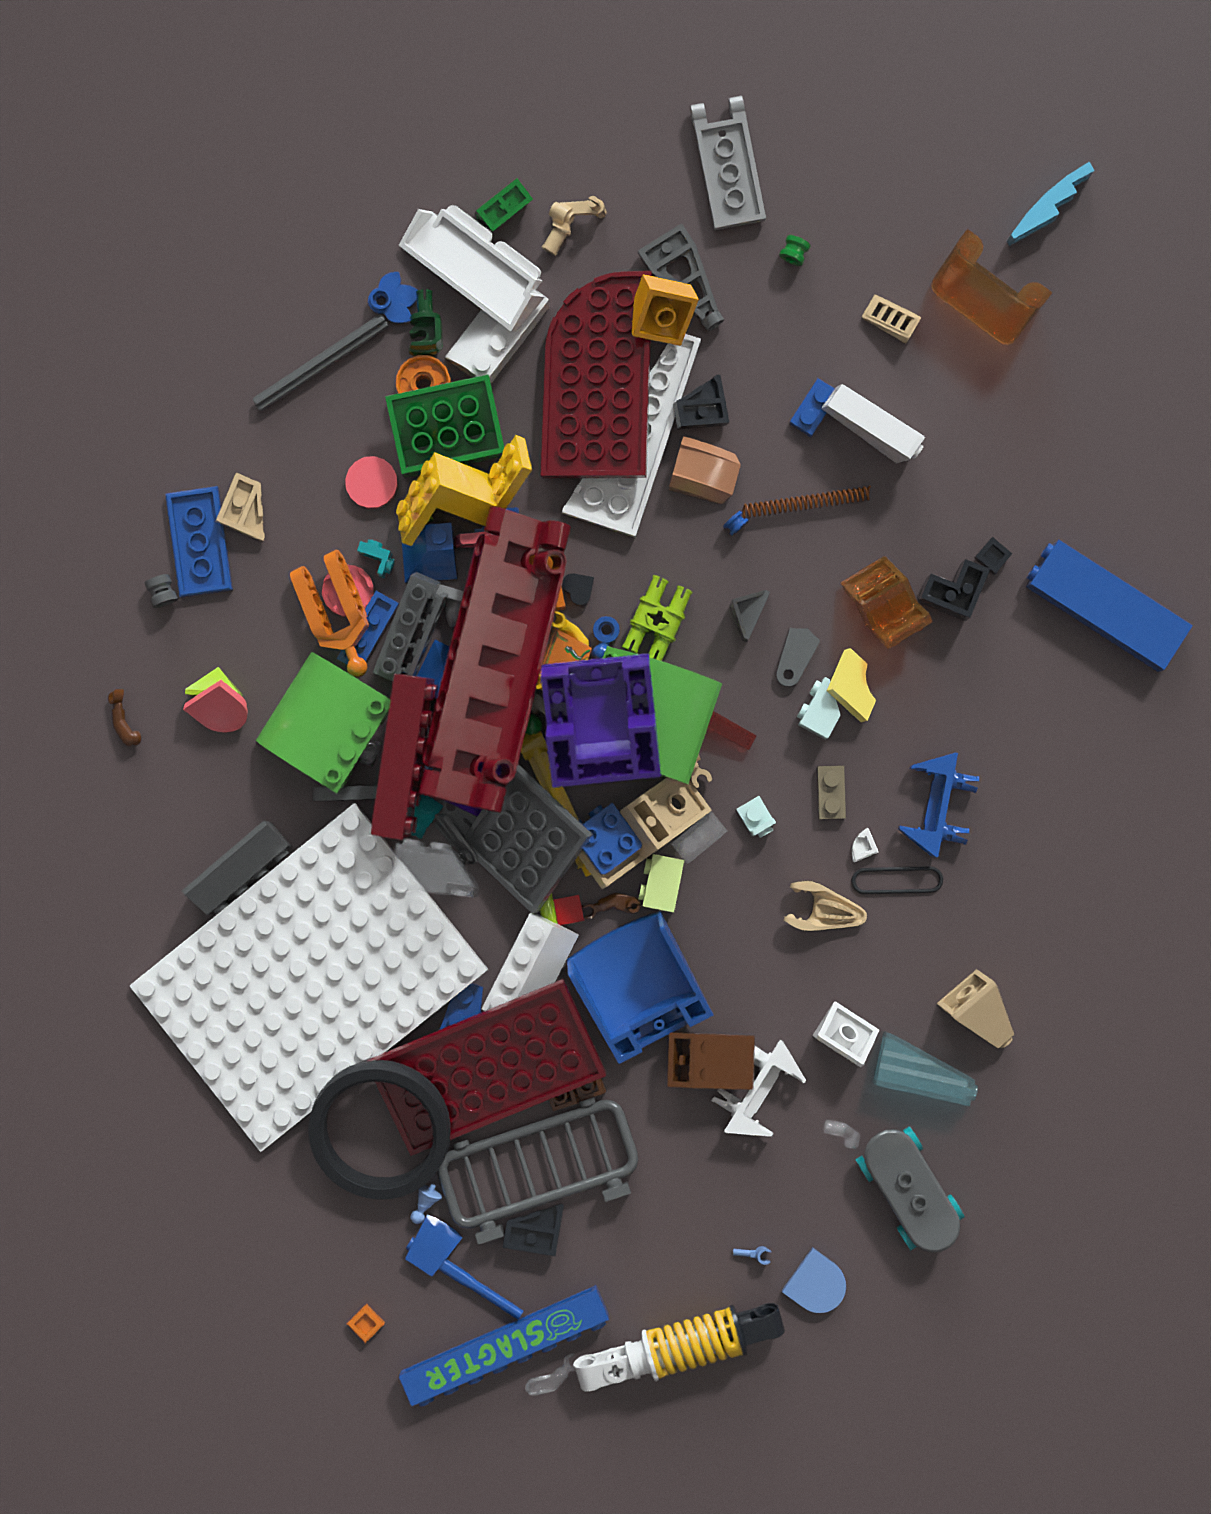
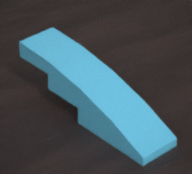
(1045, 209)

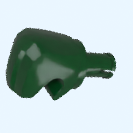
(425, 324)

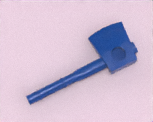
(430, 1253)

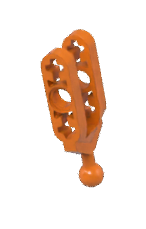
(317, 617)

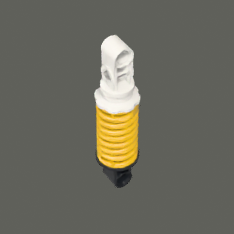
(682, 1347)

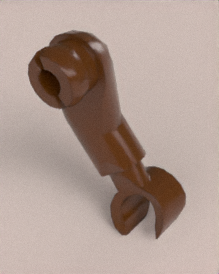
(120, 725)
(616, 901)

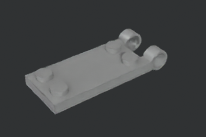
(729, 167)

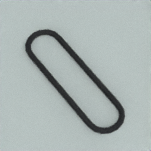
(901, 890)

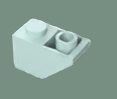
(821, 712)

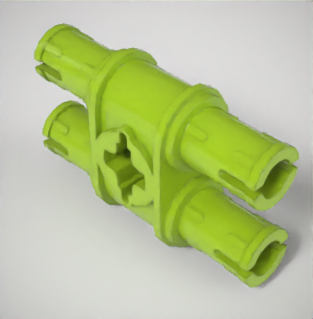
(650, 606)

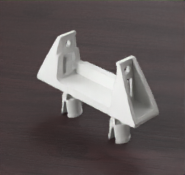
(744, 1109)

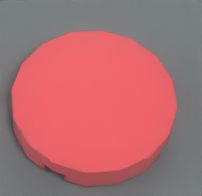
(371, 482)
(363, 584)

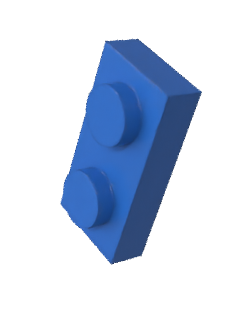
(809, 412)

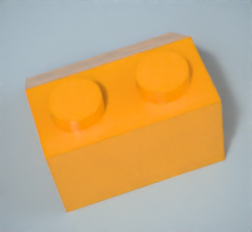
(663, 309)

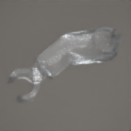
(551, 1382)

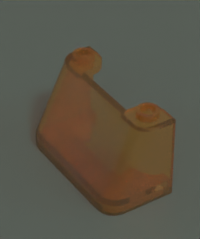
(983, 295)

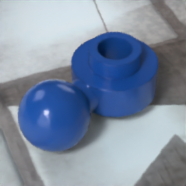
(604, 640)

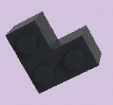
(955, 597)

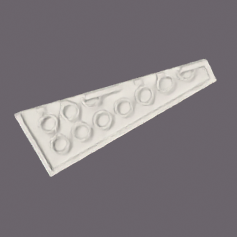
(622, 501)

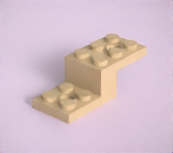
(655, 823)

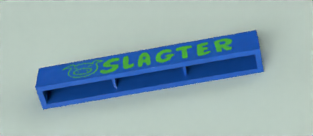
(504, 1345)

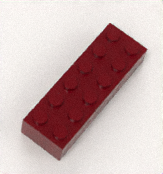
(403, 756)

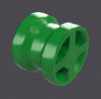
(794, 250)

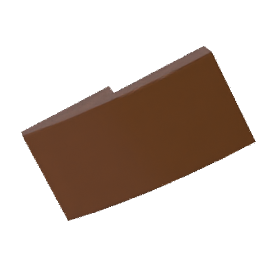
(579, 1094)

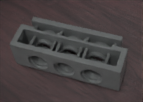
(406, 626)

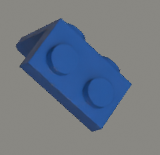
(611, 838)

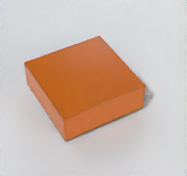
(365, 1323)

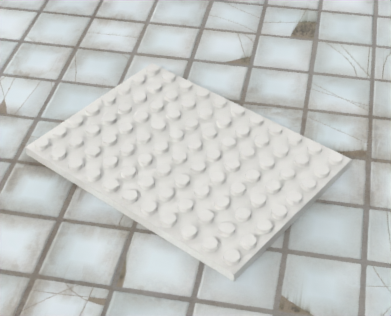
(307, 977)

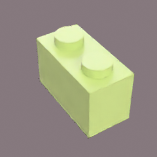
(662, 883)

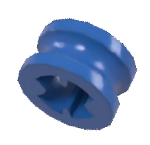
(735, 523)

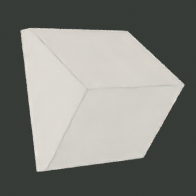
(846, 1034)

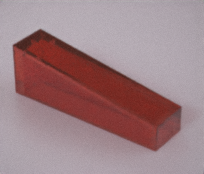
(731, 731)

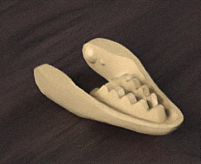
(828, 911)

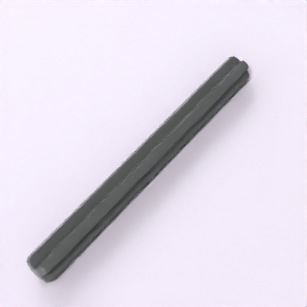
(320, 362)

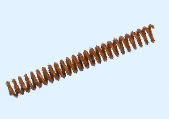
(810, 498)

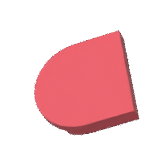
(218, 708)

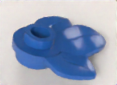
(397, 297)

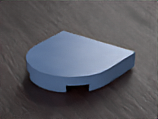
(816, 1283)

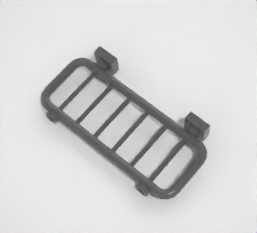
(611, 1178)

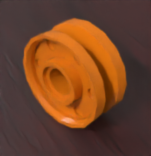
(421, 368)

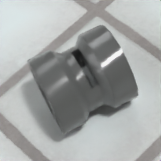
(161, 590)

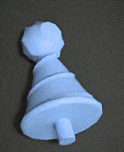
(426, 1198)

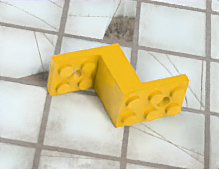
(462, 489)

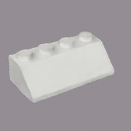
(489, 345)
(532, 960)

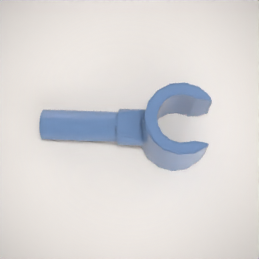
(753, 1254)

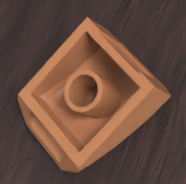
(704, 471)

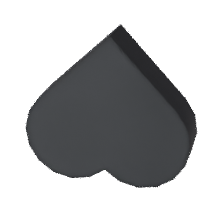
(578, 587)

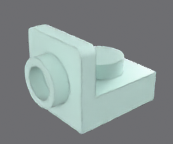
(756, 817)

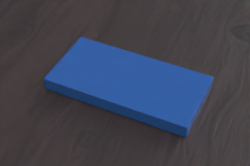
(198, 542)

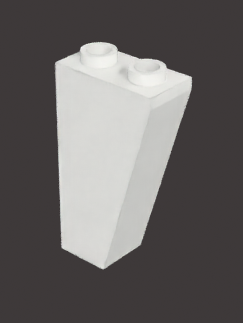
(874, 425)

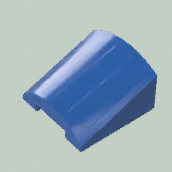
(637, 985)

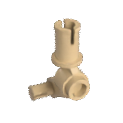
(563, 216)

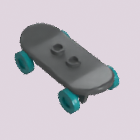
(912, 1191)

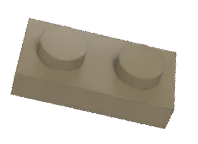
(831, 792)

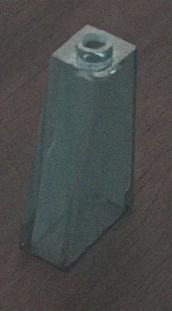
(916, 1072)

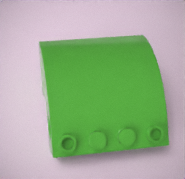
(682, 712)
(324, 722)

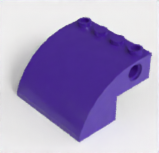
(600, 720)

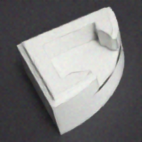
(863, 846)

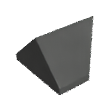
(747, 611)

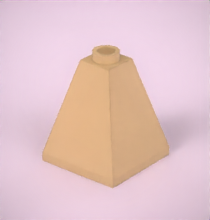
(980, 1008)

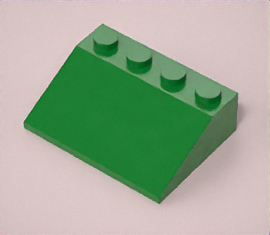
(445, 419)

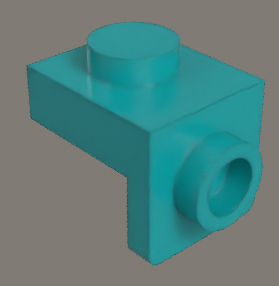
(375, 551)
(425, 814)

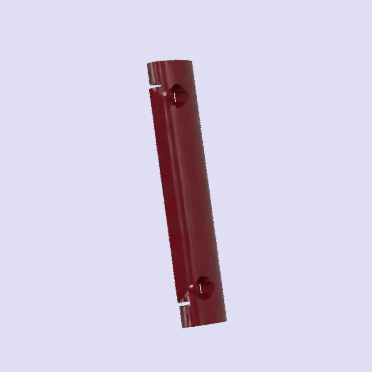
(494, 660)

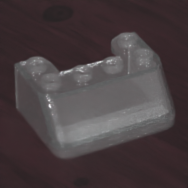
(432, 869)

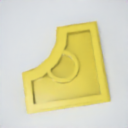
(850, 686)

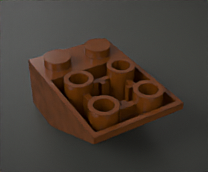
(711, 1061)

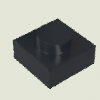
(993, 555)

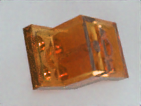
(886, 602)

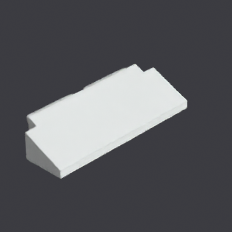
(465, 258)

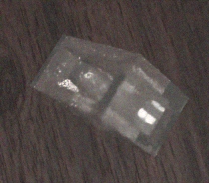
(699, 837)

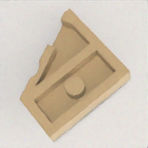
(243, 508)

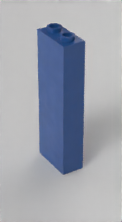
(1108, 605)

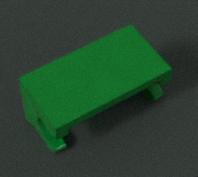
(503, 205)

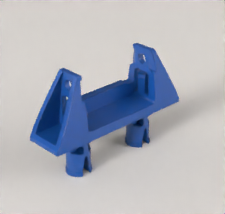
(935, 825)

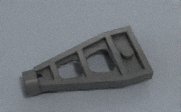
(671, 247)

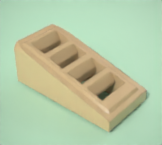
(895, 331)

